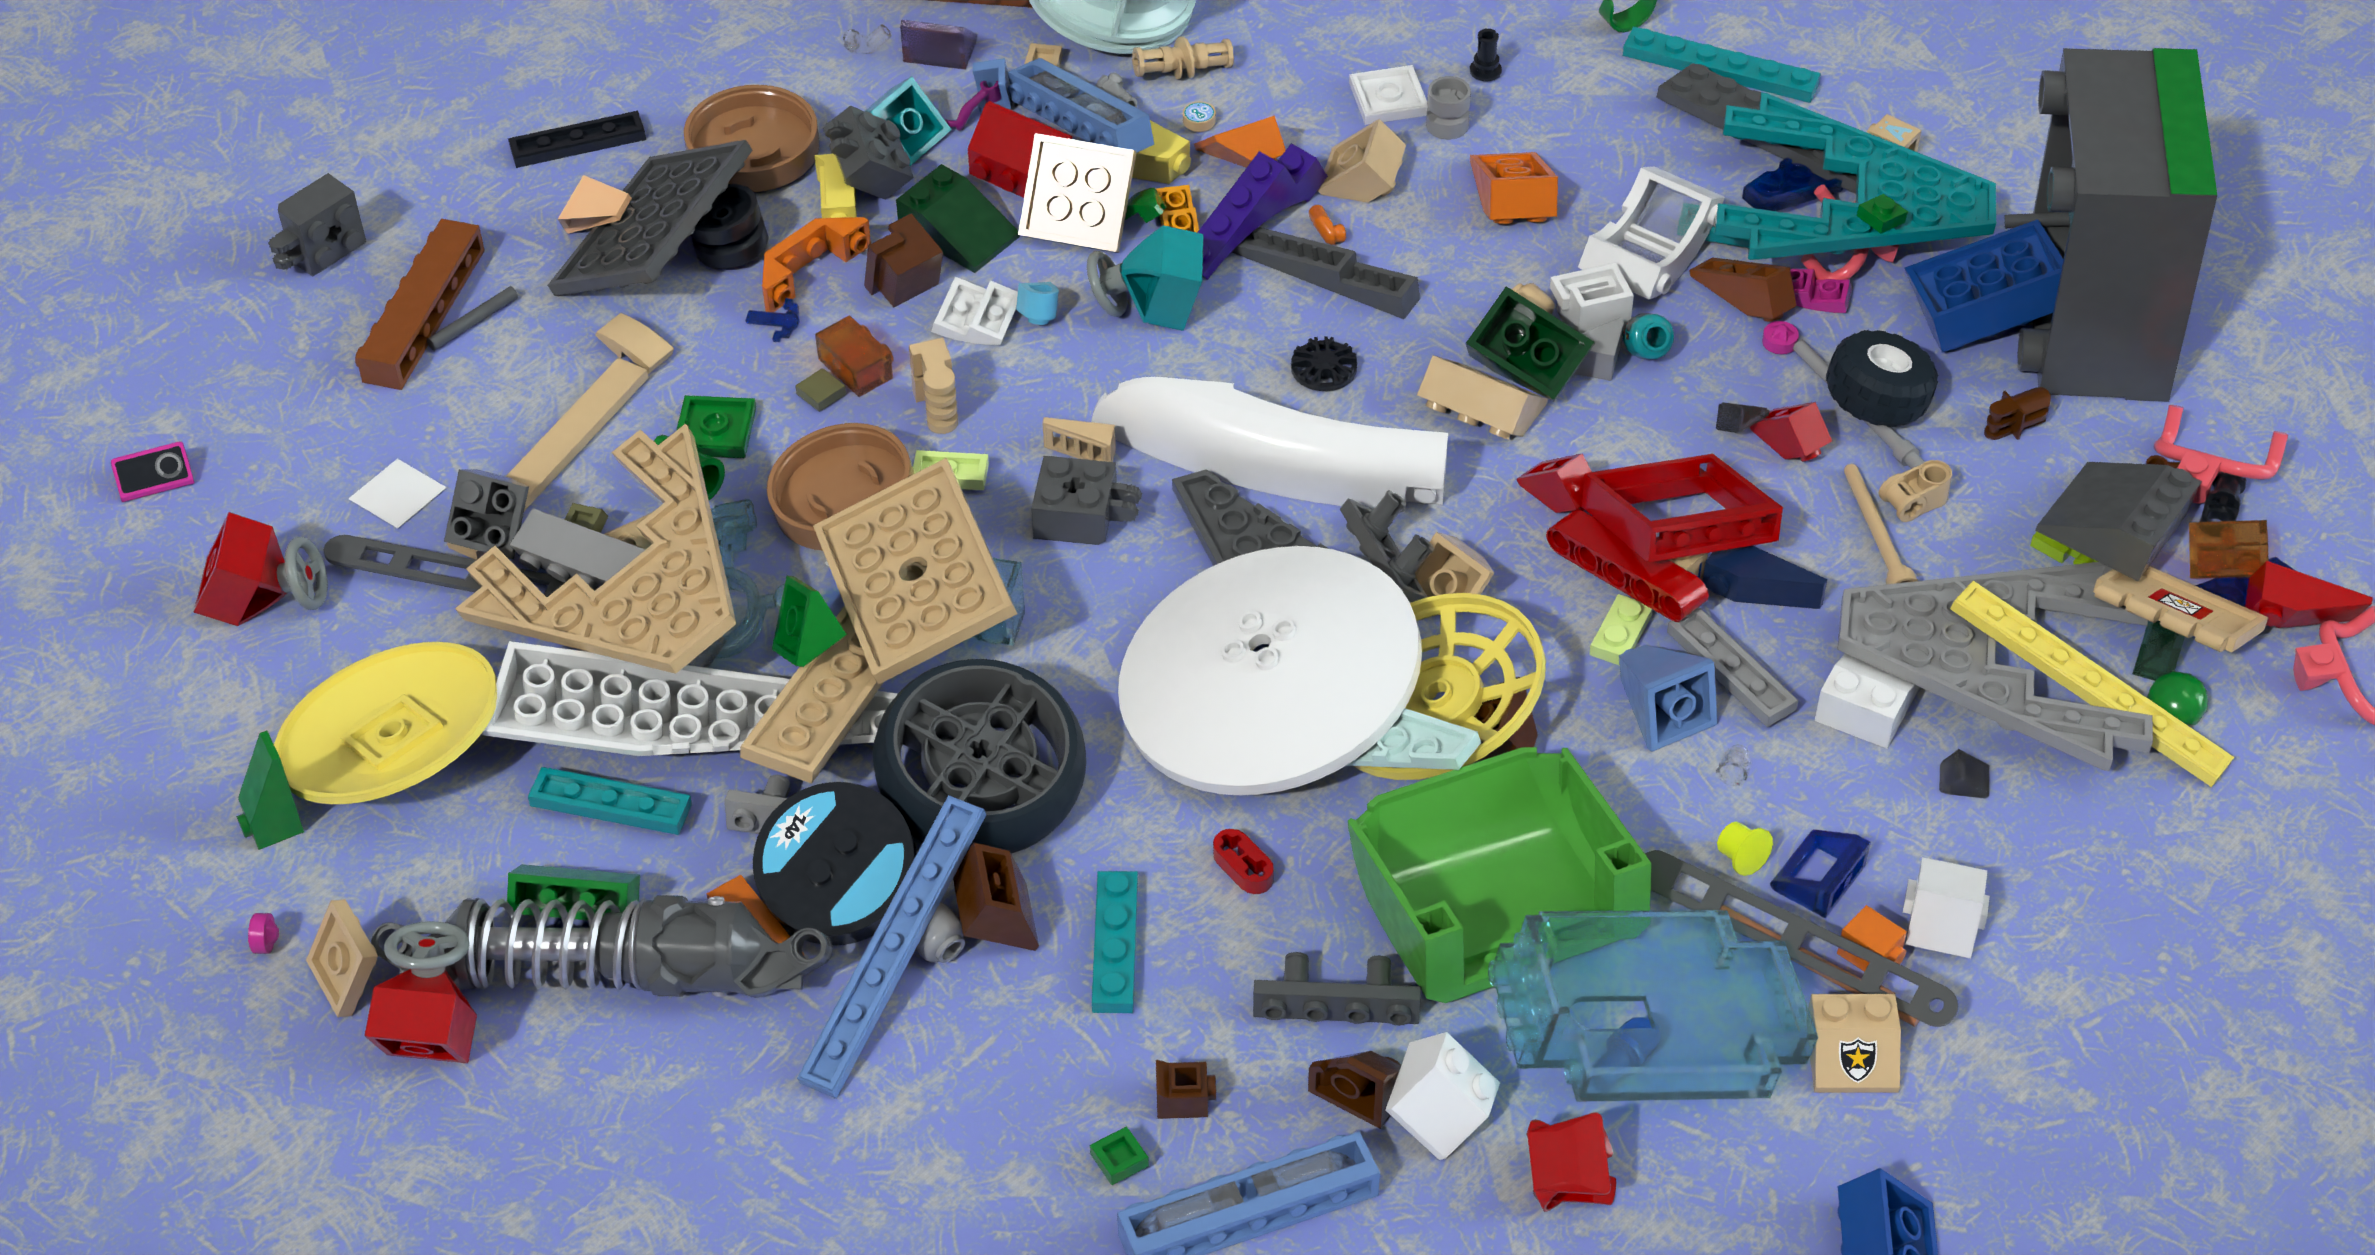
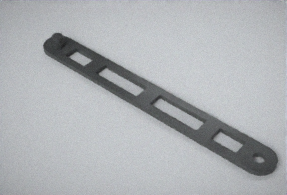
(349, 551)
(1666, 871)

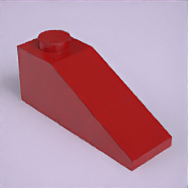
(2300, 599)

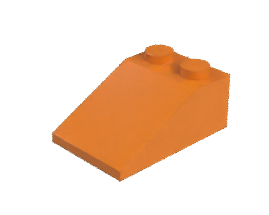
(1515, 186)

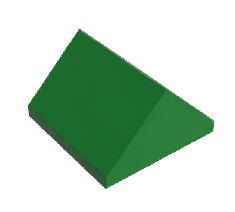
(804, 624)

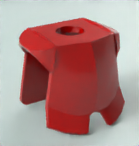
(1571, 1161)

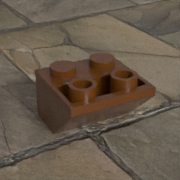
(994, 898)

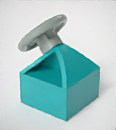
(1159, 274)

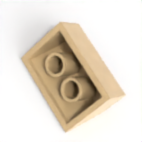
(1479, 398)

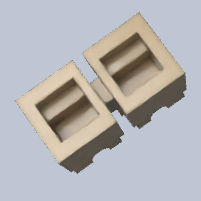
(934, 383)

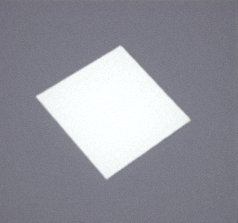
(397, 493)

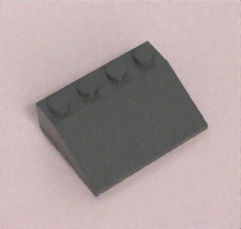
(2121, 513)

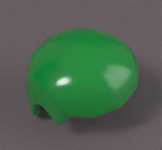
(2180, 696)

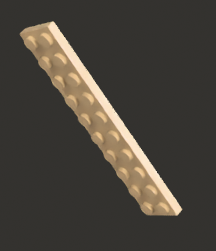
(816, 706)

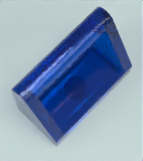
(1823, 895)

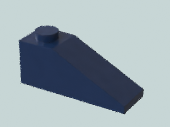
(1762, 578)

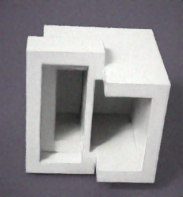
(1592, 297)
(1946, 907)

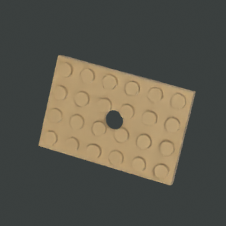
(904, 524)

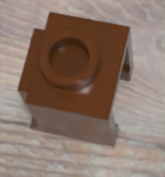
(1183, 1089)

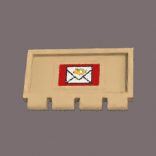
(2182, 608)

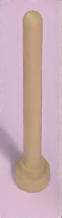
(1896, 571)

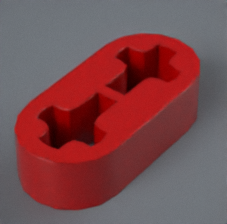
(1248, 857)

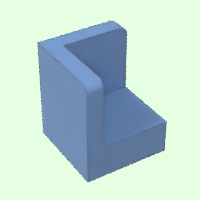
(991, 72)

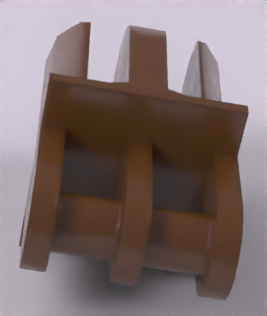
(2017, 413)

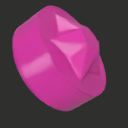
(1780, 337)
(262, 933)

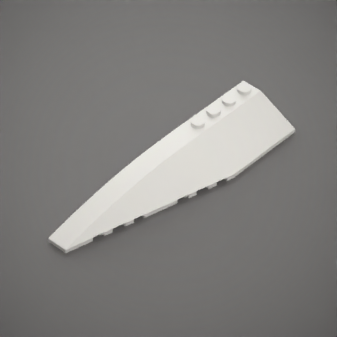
(634, 708)

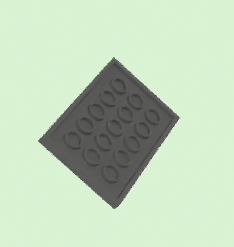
(665, 206)

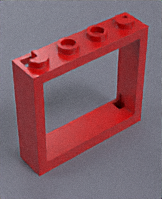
(1746, 521)

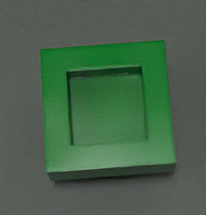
(1882, 213)
(1119, 1155)

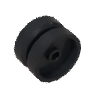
(731, 230)

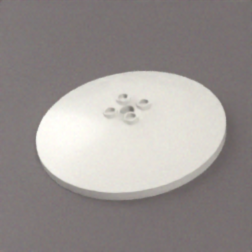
(1279, 716)

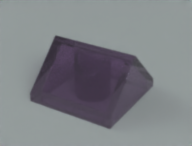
(936, 44)

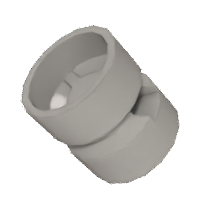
(1448, 107)

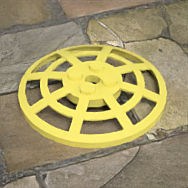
(1462, 678)

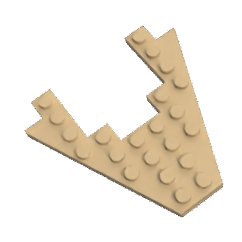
(655, 608)

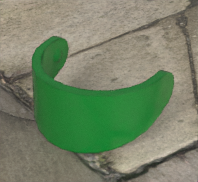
(1628, 18)

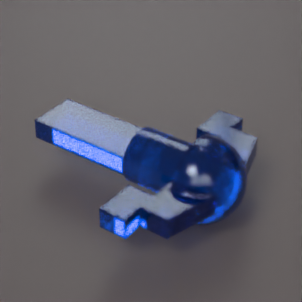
(788, 321)

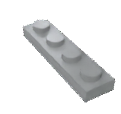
(1734, 667)

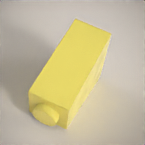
(1164, 159)

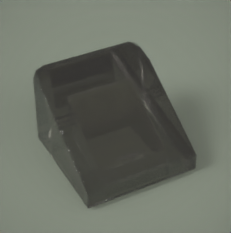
(1738, 417)
(1964, 776)

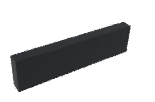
(577, 139)

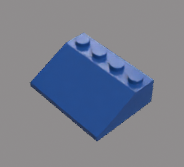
(1988, 285)

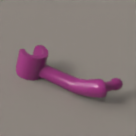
(989, 94)

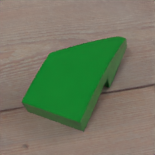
(1147, 204)

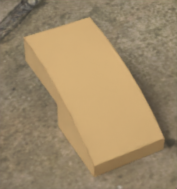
(632, 338)

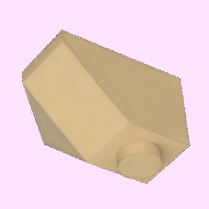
(1453, 568)

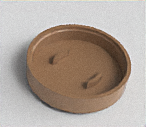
(774, 123)
(830, 473)

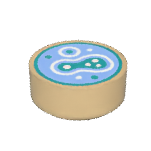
(1199, 116)

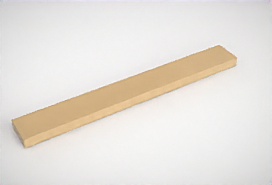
(573, 432)

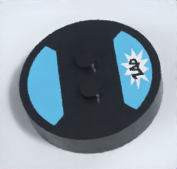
(832, 860)

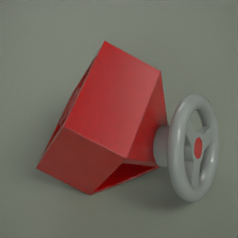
(249, 572)
(423, 1008)

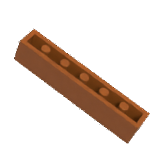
(420, 304)

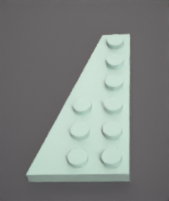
(1421, 743)

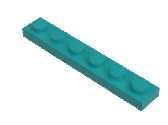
(1743, 68)

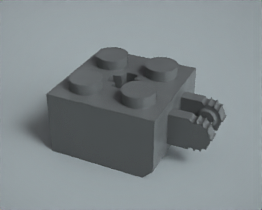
(869, 152)
(317, 226)
(1079, 500)

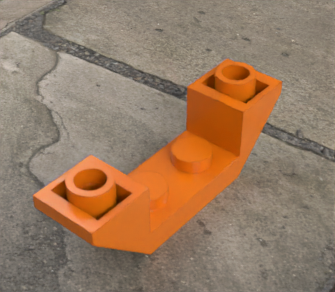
(841, 236)

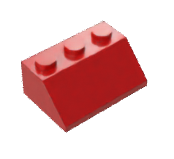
(1004, 146)

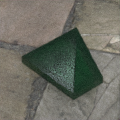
(2158, 652)

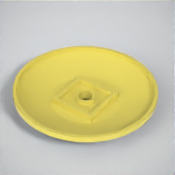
(386, 722)

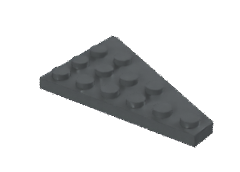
(1228, 522)

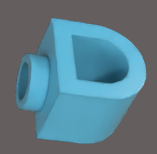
(1037, 301)

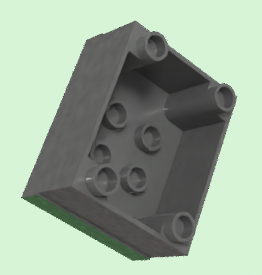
(2140, 196)

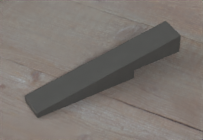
(1333, 270)

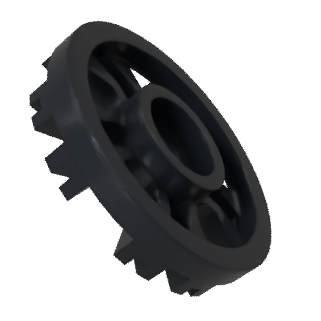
(1324, 364)

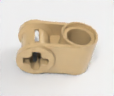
(1918, 489)

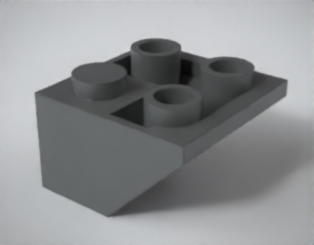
(486, 511)

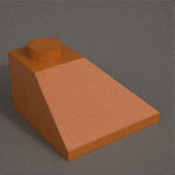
(1244, 142)

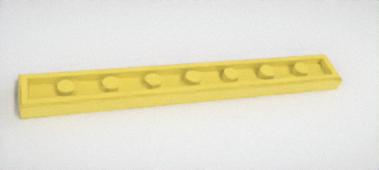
(2089, 680)

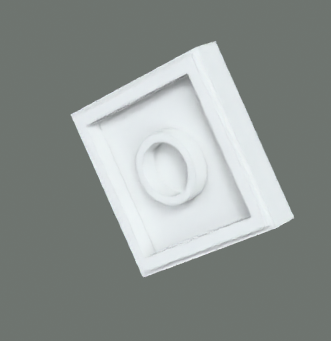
(1388, 94)

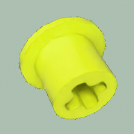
(1745, 847)

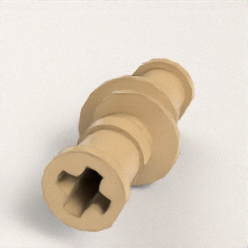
(1182, 57)

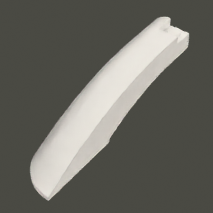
(1273, 446)

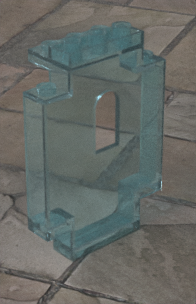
(1714, 1004)

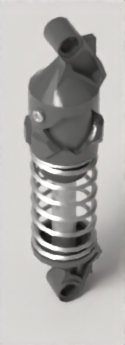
(654, 944)

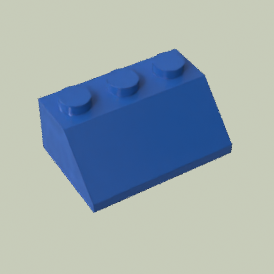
(1885, 1217)

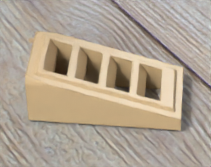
(1089, 439)

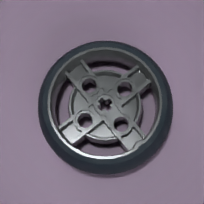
(981, 698)

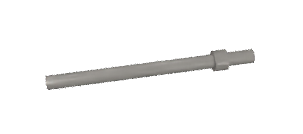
(1902, 449)

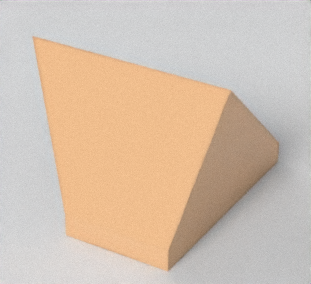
(593, 205)

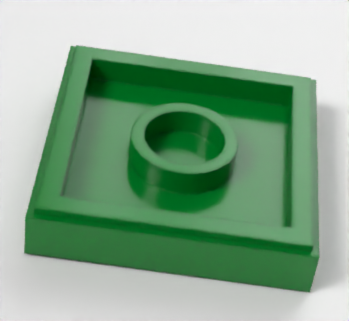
(719, 424)

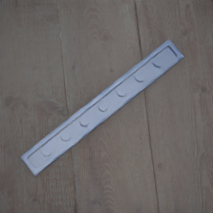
(891, 947)

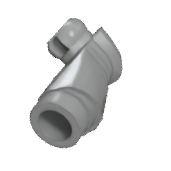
(1113, 85)

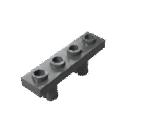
(1372, 531)
(1320, 1001)

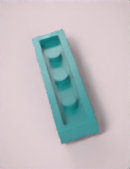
(610, 800)
(1115, 942)

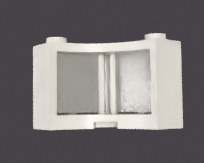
(1657, 234)

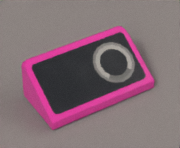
(152, 471)

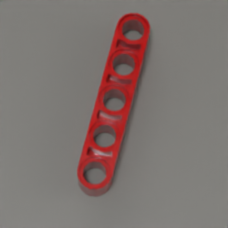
(1600, 552)

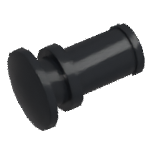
(1486, 60)

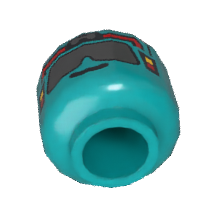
(1648, 336)

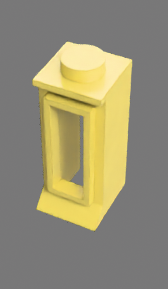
(836, 197)

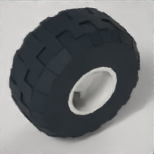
(1882, 378)

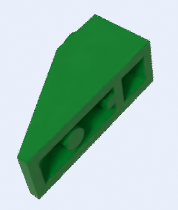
(267, 798)

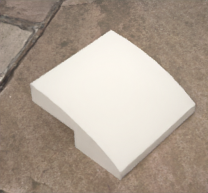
(976, 312)

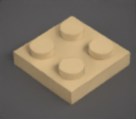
(341, 958)

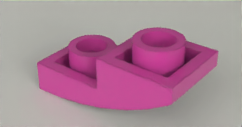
(1820, 295)

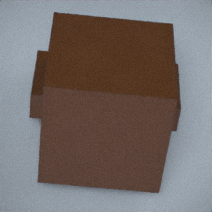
(903, 262)

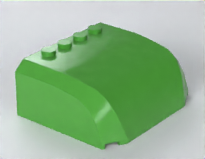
(1479, 850)

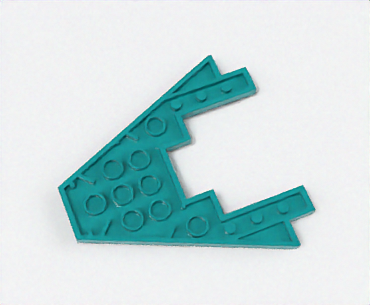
(1938, 196)

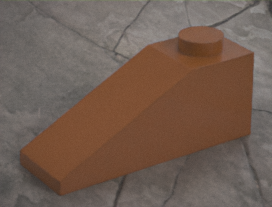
(1749, 286)

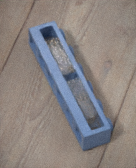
(1079, 106)
(1252, 1200)

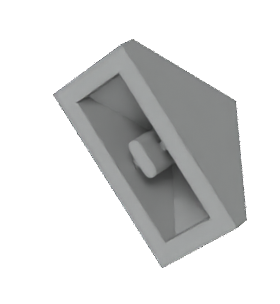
(1604, 354)

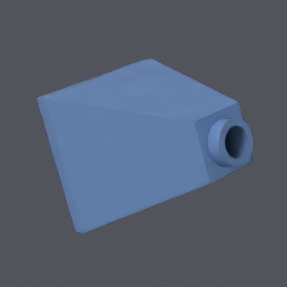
(1669, 693)

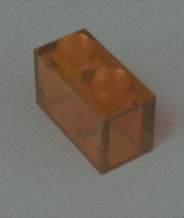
(854, 355)
(2227, 548)

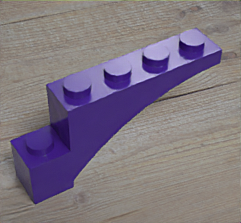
(1257, 196)

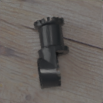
(2224, 499)

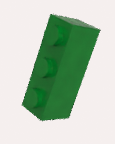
(568, 886)

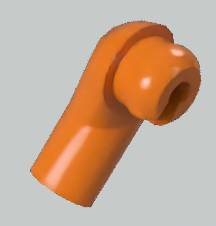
(1323, 224)

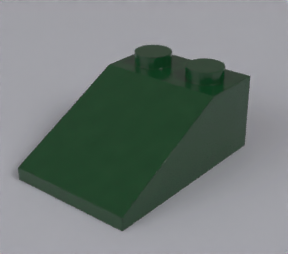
(958, 218)
(1528, 345)

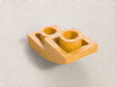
(1179, 208)

